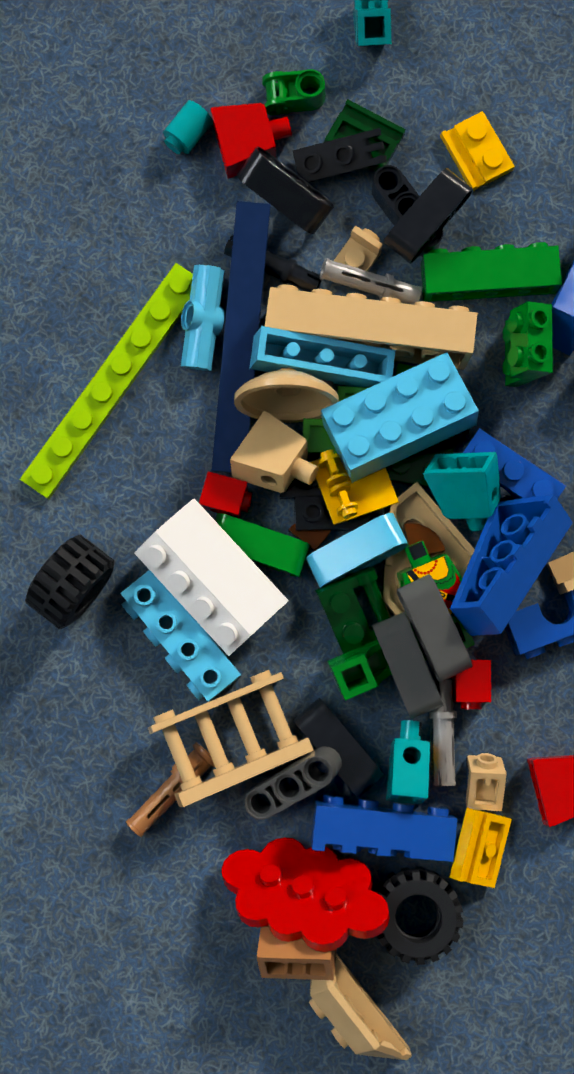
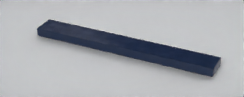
(241, 325)

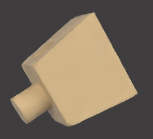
(272, 456)

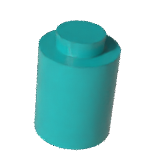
(187, 128)

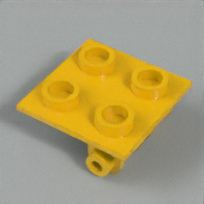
(349, 499)

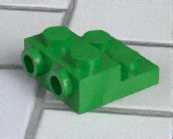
(528, 343)

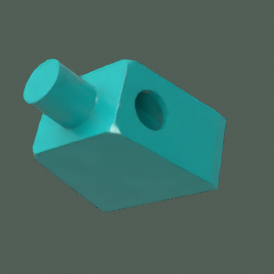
(465, 486)
(408, 781)

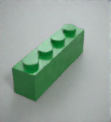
(490, 273)

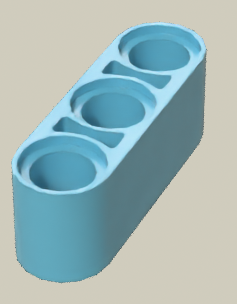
(357, 550)

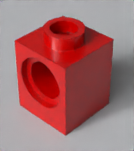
(225, 495)
(473, 685)

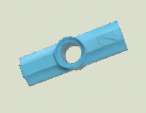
(202, 317)

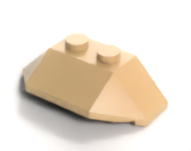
(356, 1016)

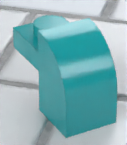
(372, 22)

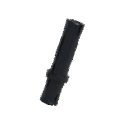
(286, 270)

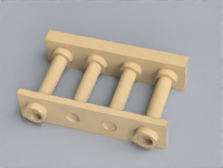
(257, 759)

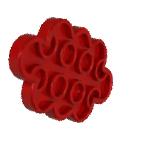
(305, 894)

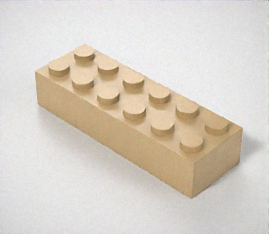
(414, 330)

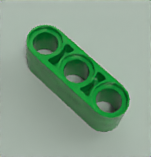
(265, 545)

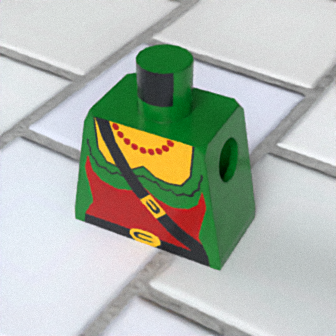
(439, 567)

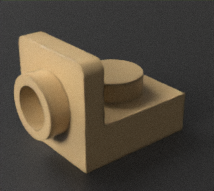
(360, 250)
(485, 782)

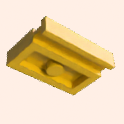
(477, 151)
(480, 848)

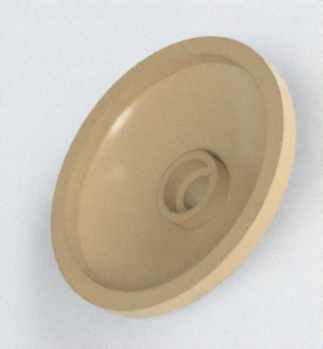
(285, 395)

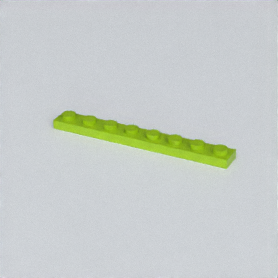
(109, 383)

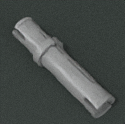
(333, 272)
(444, 736)

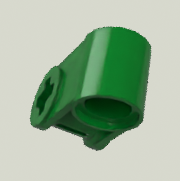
(291, 93)

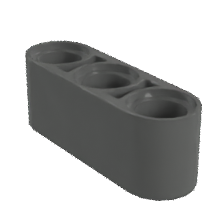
(434, 628)
(407, 665)
(282, 794)

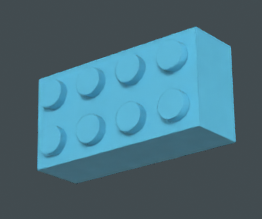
(399, 417)

